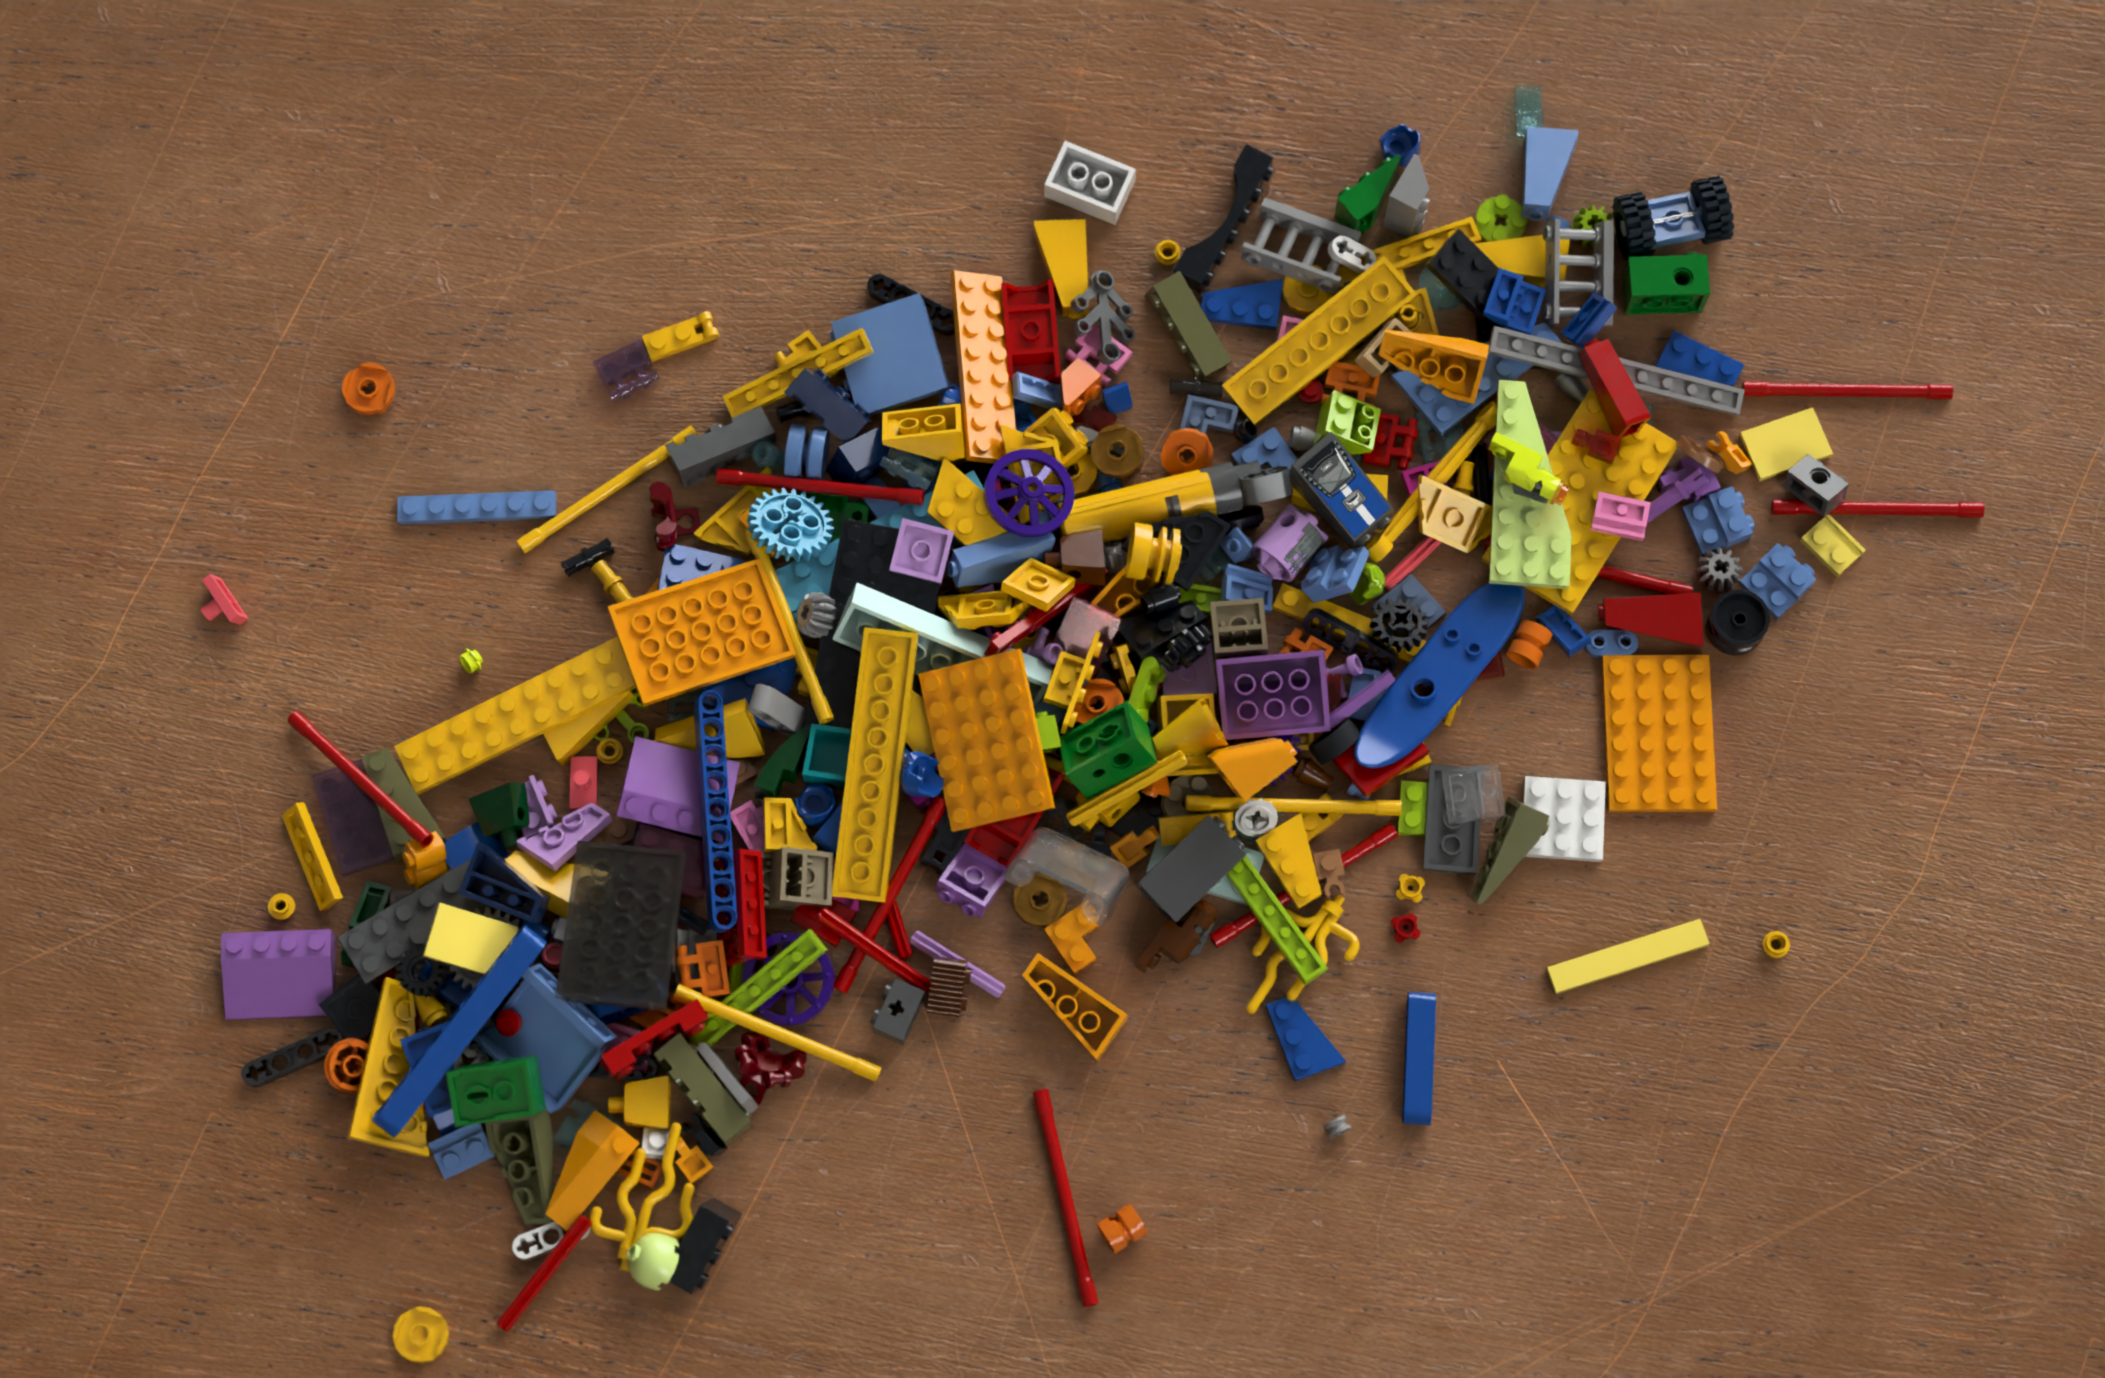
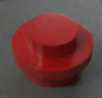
(1312, 392)
(508, 1022)

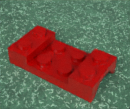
(1031, 331)
(1005, 838)
(687, 1020)

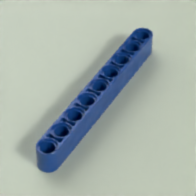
(710, 823)
(459, 1031)

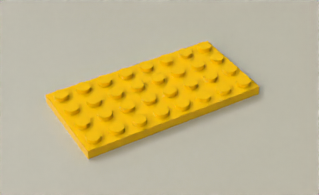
(1631, 475)

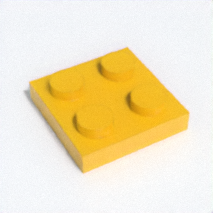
(1038, 584)

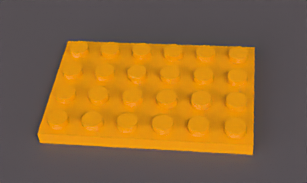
(701, 632)
(1659, 733)
(986, 740)

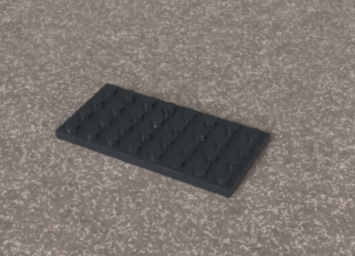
(864, 559)

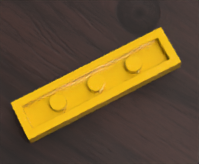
(312, 856)

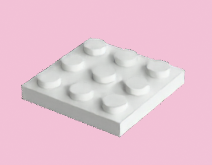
(1575, 817)

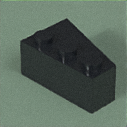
(1150, 633)
(703, 1244)

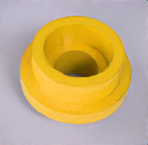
(1167, 245)
(606, 744)
(283, 914)
(1781, 938)

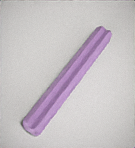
(978, 976)

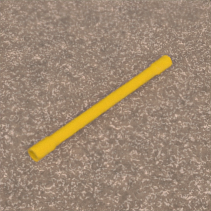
(539, 534)
(818, 699)
(1378, 807)
(856, 1065)

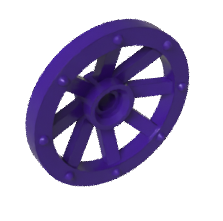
(1027, 497)
(818, 1004)

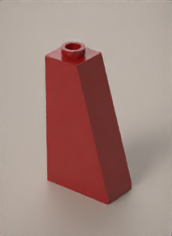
(1613, 388)
(1660, 616)

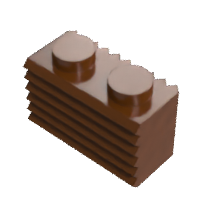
(947, 986)

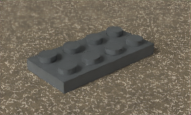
(1447, 846)

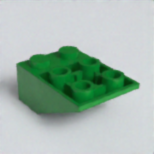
(1362, 203)

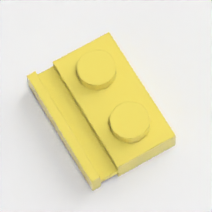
(1832, 545)

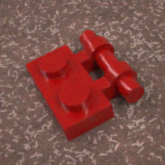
(1385, 439)

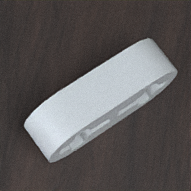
(1351, 254)

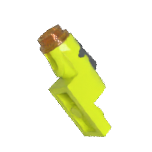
(1525, 474)

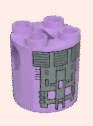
(1288, 544)

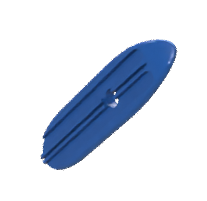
(1447, 664)

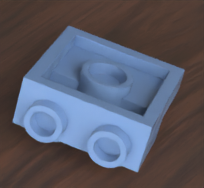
(1718, 521)
(1334, 572)
(1779, 579)

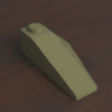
(1515, 838)
(526, 1157)

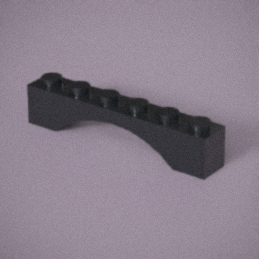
(1199, 260)

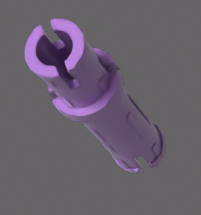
(1680, 491)

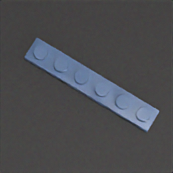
(477, 507)

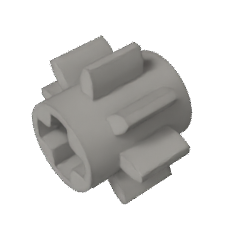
(1114, 556)

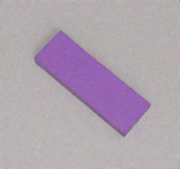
(1361, 698)

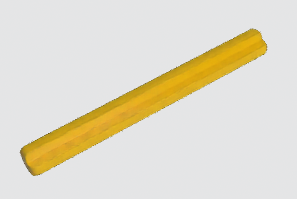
(1126, 788)

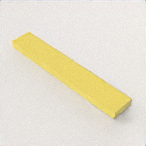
(1627, 956)

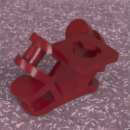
(663, 508)
(766, 1066)

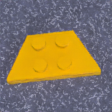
(1018, 440)
(961, 507)
(1452, 515)
(724, 526)
(981, 609)

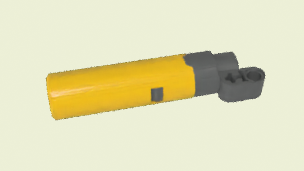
(1211, 489)

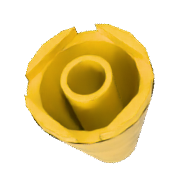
(1190, 732)

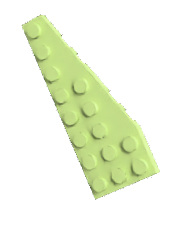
(1527, 536)

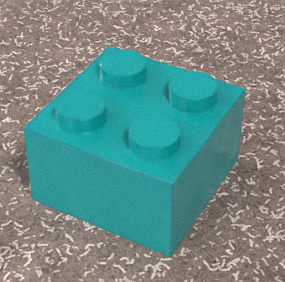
(827, 755)

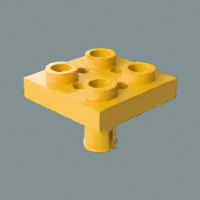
(1421, 306)

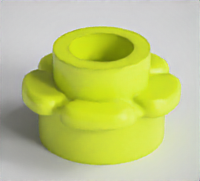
(471, 660)

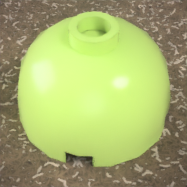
(653, 1260)

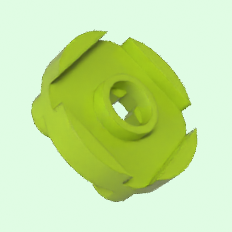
(1500, 207)

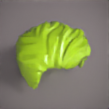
(1369, 584)

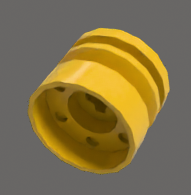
(1153, 553)

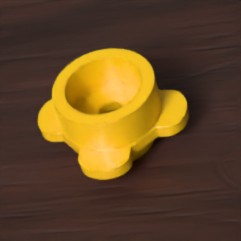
(1406, 881)

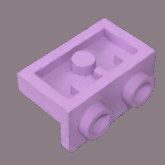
(539, 812)

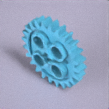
(790, 524)

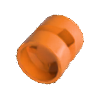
(1529, 643)
(1122, 1228)

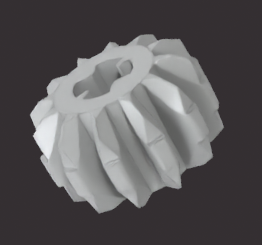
(1719, 561)
(816, 614)

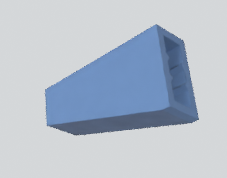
(1544, 167)
(996, 558)

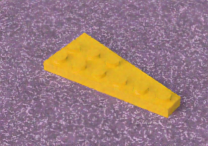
(384, 1070)

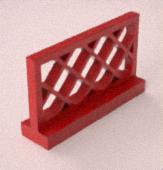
(750, 928)

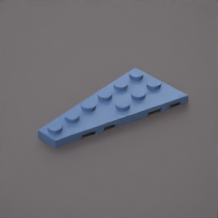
(1447, 412)

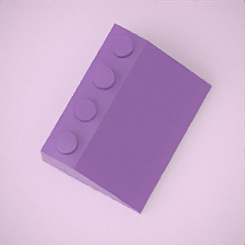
(1273, 694)
(664, 787)
(277, 973)

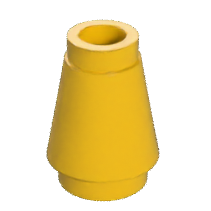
(431, 1010)

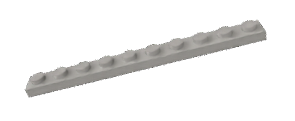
(1645, 378)

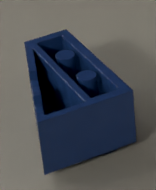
(829, 404)
(859, 458)
(501, 886)

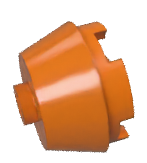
(345, 1064)

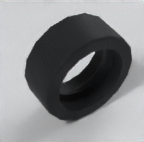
(1334, 742)

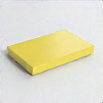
(1784, 442)
(467, 939)

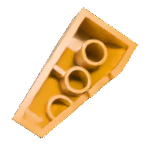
(1442, 361)
(593, 1159)

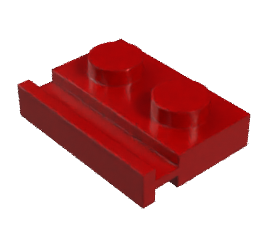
(806, 918)

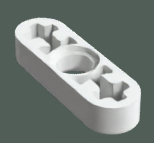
(534, 1250)

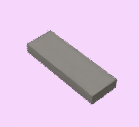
(727, 1077)

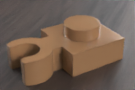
(1329, 869)

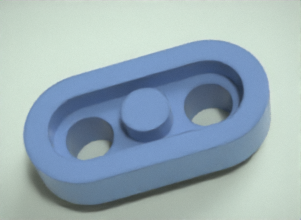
(1611, 643)

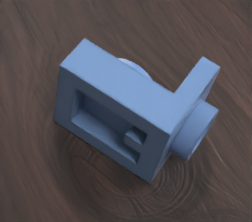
(1237, 545)

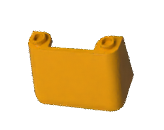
(1252, 764)

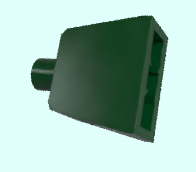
(502, 812)

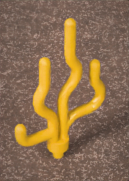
(1321, 923)
(632, 1231)

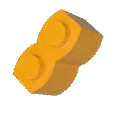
(424, 864)

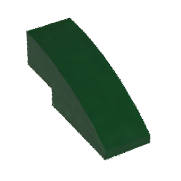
(783, 765)
(372, 900)

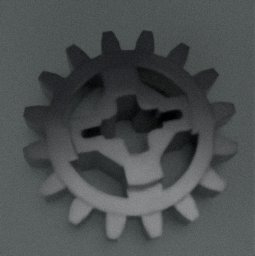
(1399, 625)
(1186, 648)

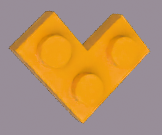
(1067, 938)

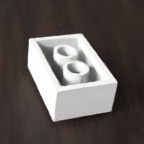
(1089, 182)

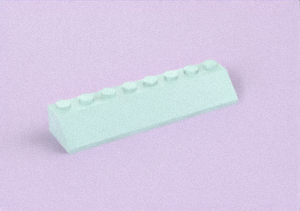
(938, 639)

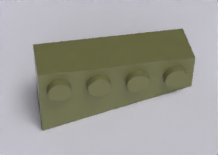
(1188, 325)
(389, 777)
(702, 1089)

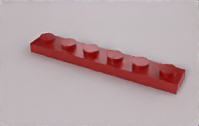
(1033, 620)

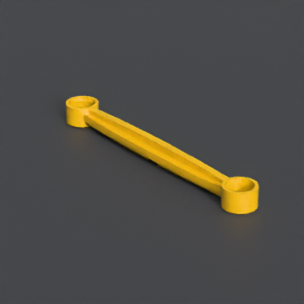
(1445, 468)

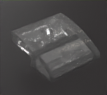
(1473, 793)

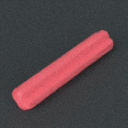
(1410, 562)

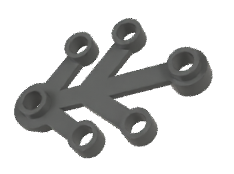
(1102, 285)

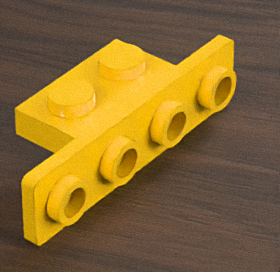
(1068, 679)

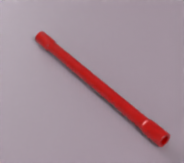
(1928, 391)
(901, 494)
(1960, 509)
(1635, 579)
(931, 819)
(412, 827)
(1374, 841)
(1085, 1281)

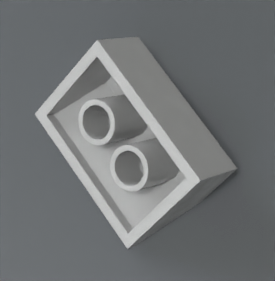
(1408, 201)

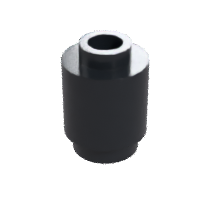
(1160, 598)

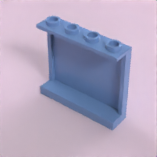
(904, 358)
(558, 1031)

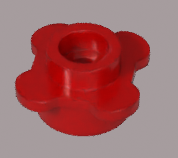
(1409, 921)

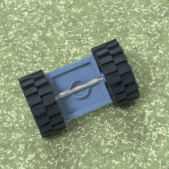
(1673, 219)

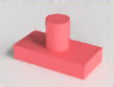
(222, 601)
(583, 782)

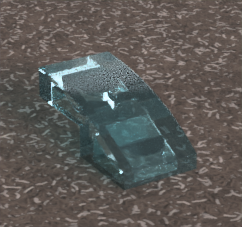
(1528, 108)

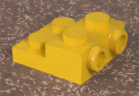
(1057, 426)

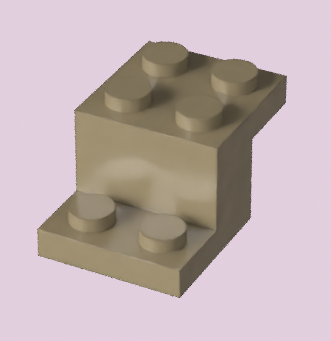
(1238, 629)
(797, 878)

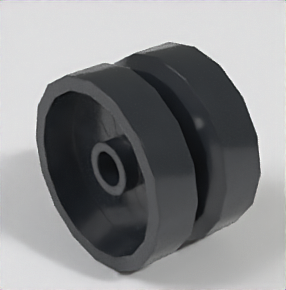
(1737, 622)

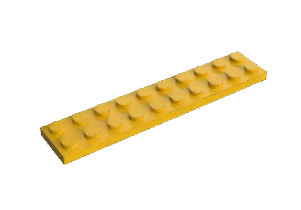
(515, 716)
(874, 764)

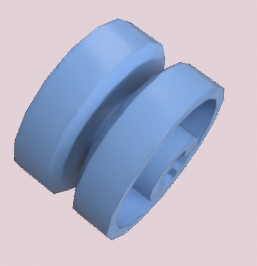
(802, 453)

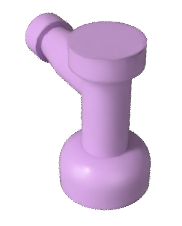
(1049, 653)
(1353, 666)

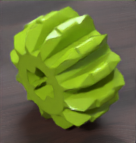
(1590, 217)

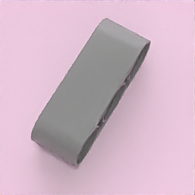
(777, 710)

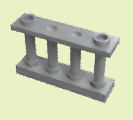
(1297, 223)
(1601, 261)

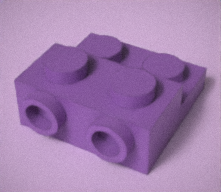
(971, 881)

